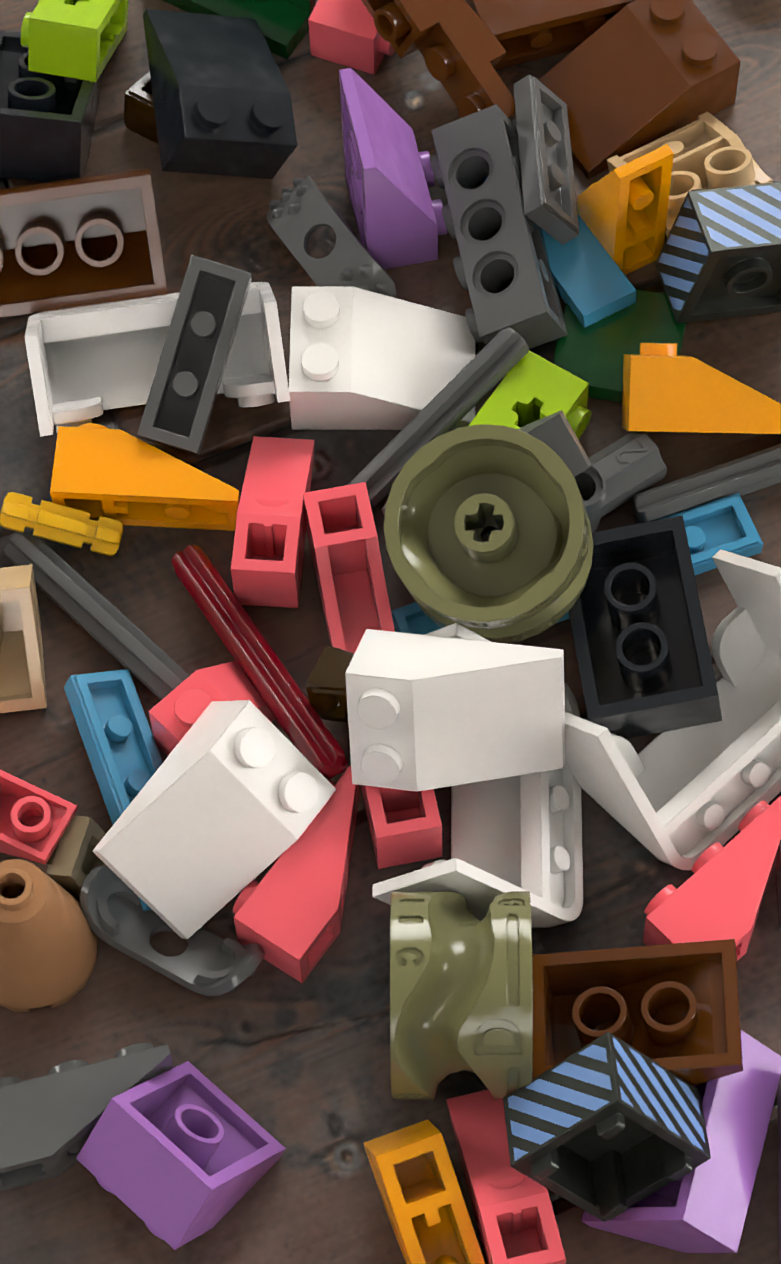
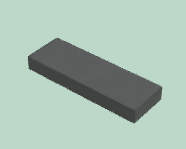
(546, 159)

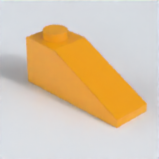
(631, 209)
(689, 396)
(136, 482)
(423, 1196)

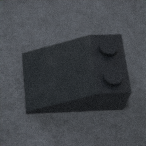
(217, 96)
(43, 118)

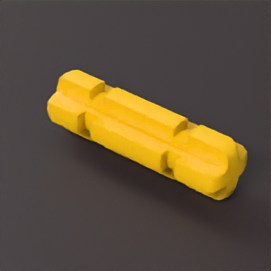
(61, 523)

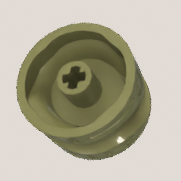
(537, 542)
(460, 992)

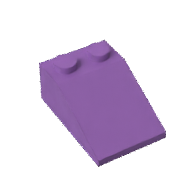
(387, 179)

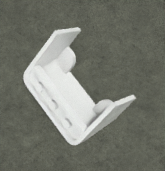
(110, 353)
(705, 777)
(509, 839)

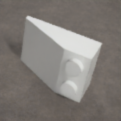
(369, 358)
(452, 710)
(214, 815)

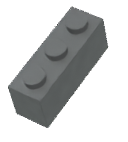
(194, 355)

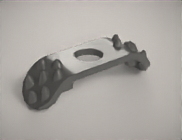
(349, 263)
(206, 967)

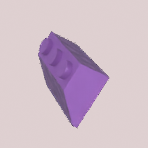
(711, 1202)

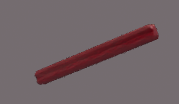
(259, 661)

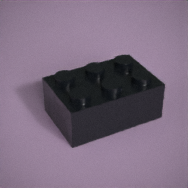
(643, 633)

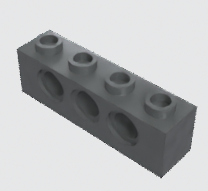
(467, 153)

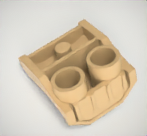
(703, 158)

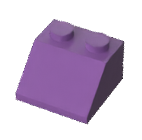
(178, 1153)

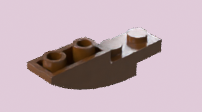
(454, 45)

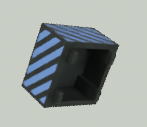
(724, 254)
(606, 1127)

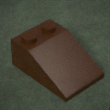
(642, 79)
(660, 999)

